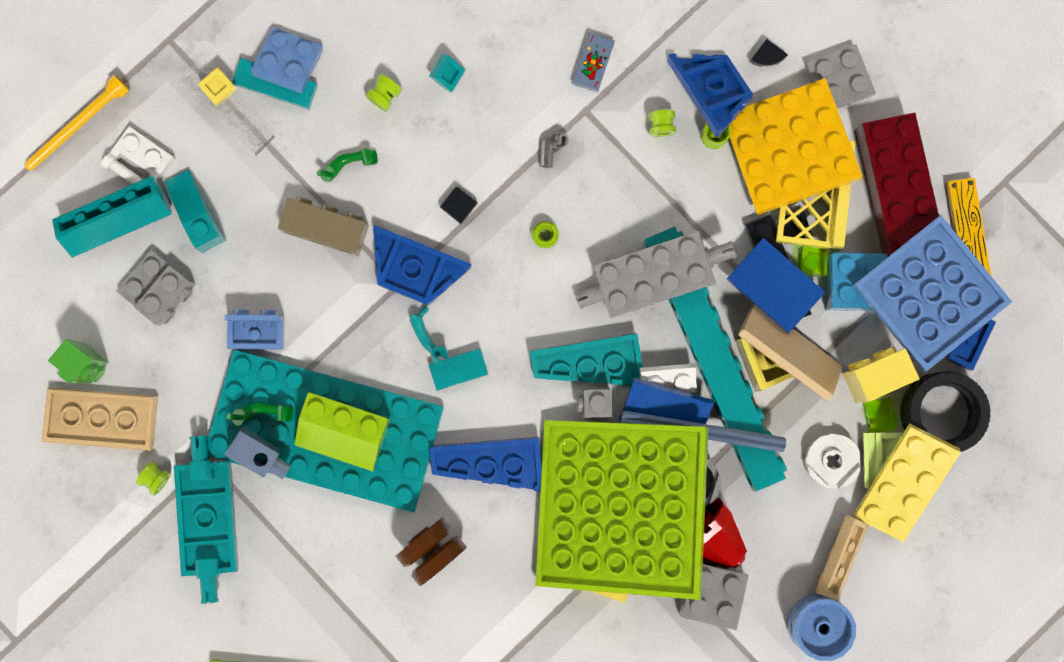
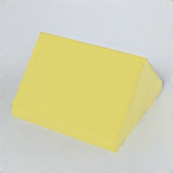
(760, 369)

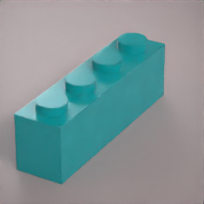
(111, 216)

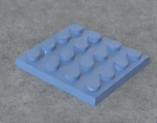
(932, 293)

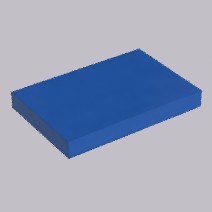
(775, 285)
(666, 402)

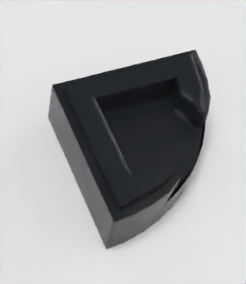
(768, 55)

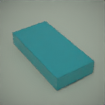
(459, 369)

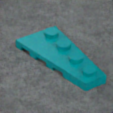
(601, 360)

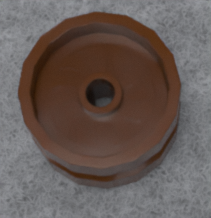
(431, 551)

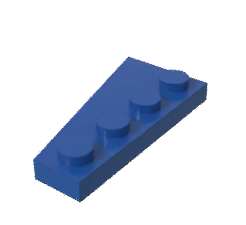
(495, 461)

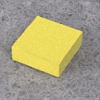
(217, 86)

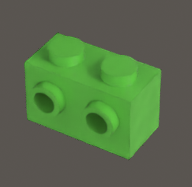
(78, 362)

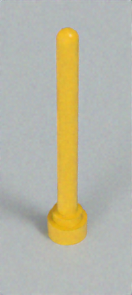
(114, 89)

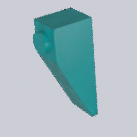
(194, 212)

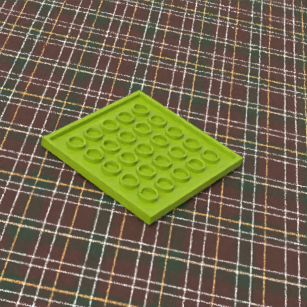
(622, 508)

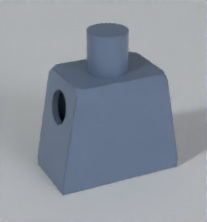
(244, 451)

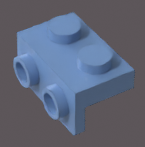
(255, 331)

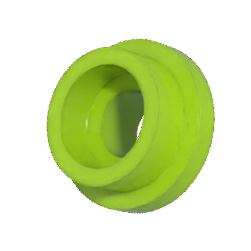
(545, 226)

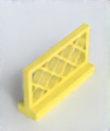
(835, 225)

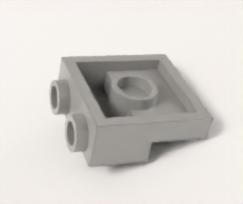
(156, 288)

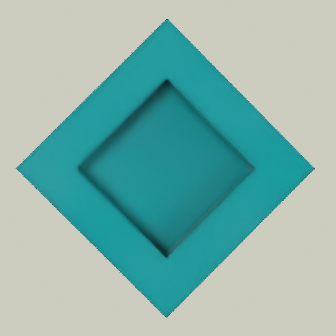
(447, 72)

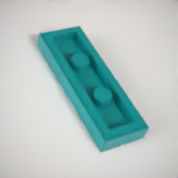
(244, 79)

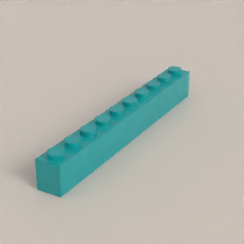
(722, 377)

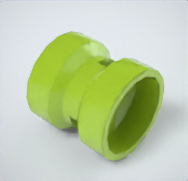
(383, 92)
(709, 141)

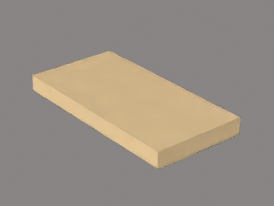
(792, 353)
(99, 419)

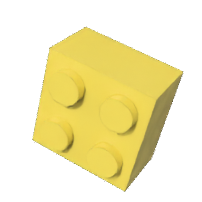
(882, 375)

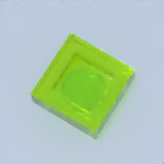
(813, 261)

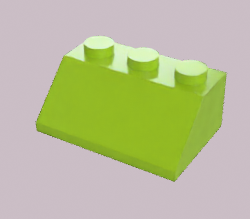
(341, 431)

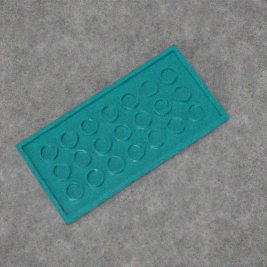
(403, 455)

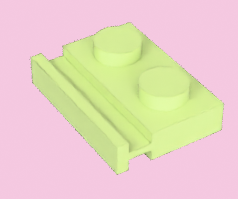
(876, 451)

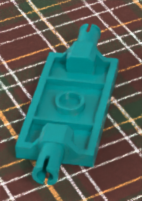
(205, 519)

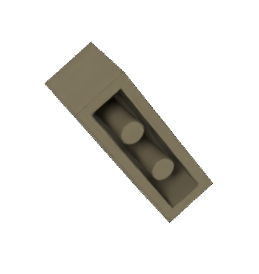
(323, 225)

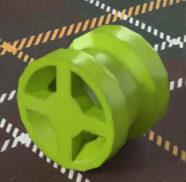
(662, 123)
(153, 478)

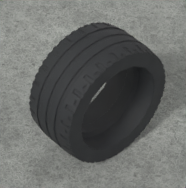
(976, 401)

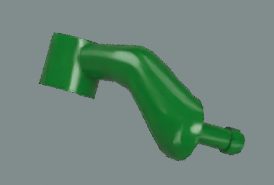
(330, 171)
(244, 414)

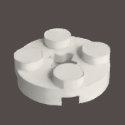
(848, 461)

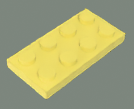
(907, 482)

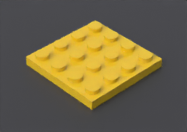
(793, 147)

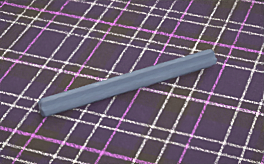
(715, 433)

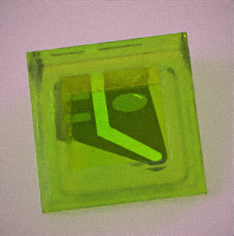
(880, 415)

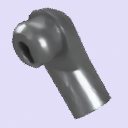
(550, 146)

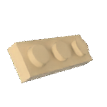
(841, 558)

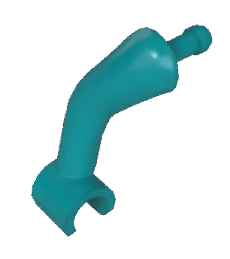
(423, 337)

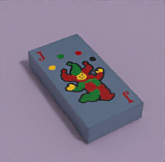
(593, 62)

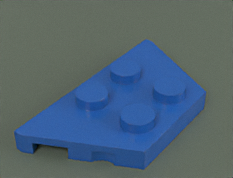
(713, 87)
(414, 268)

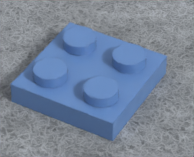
(287, 60)

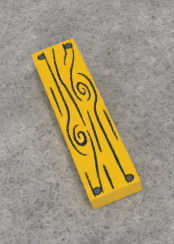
(967, 217)

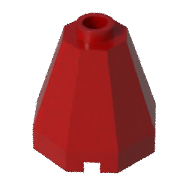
(721, 536)

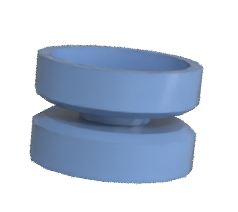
(837, 622)

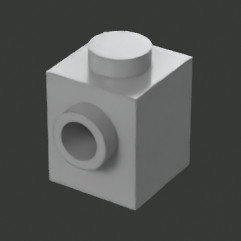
(595, 403)

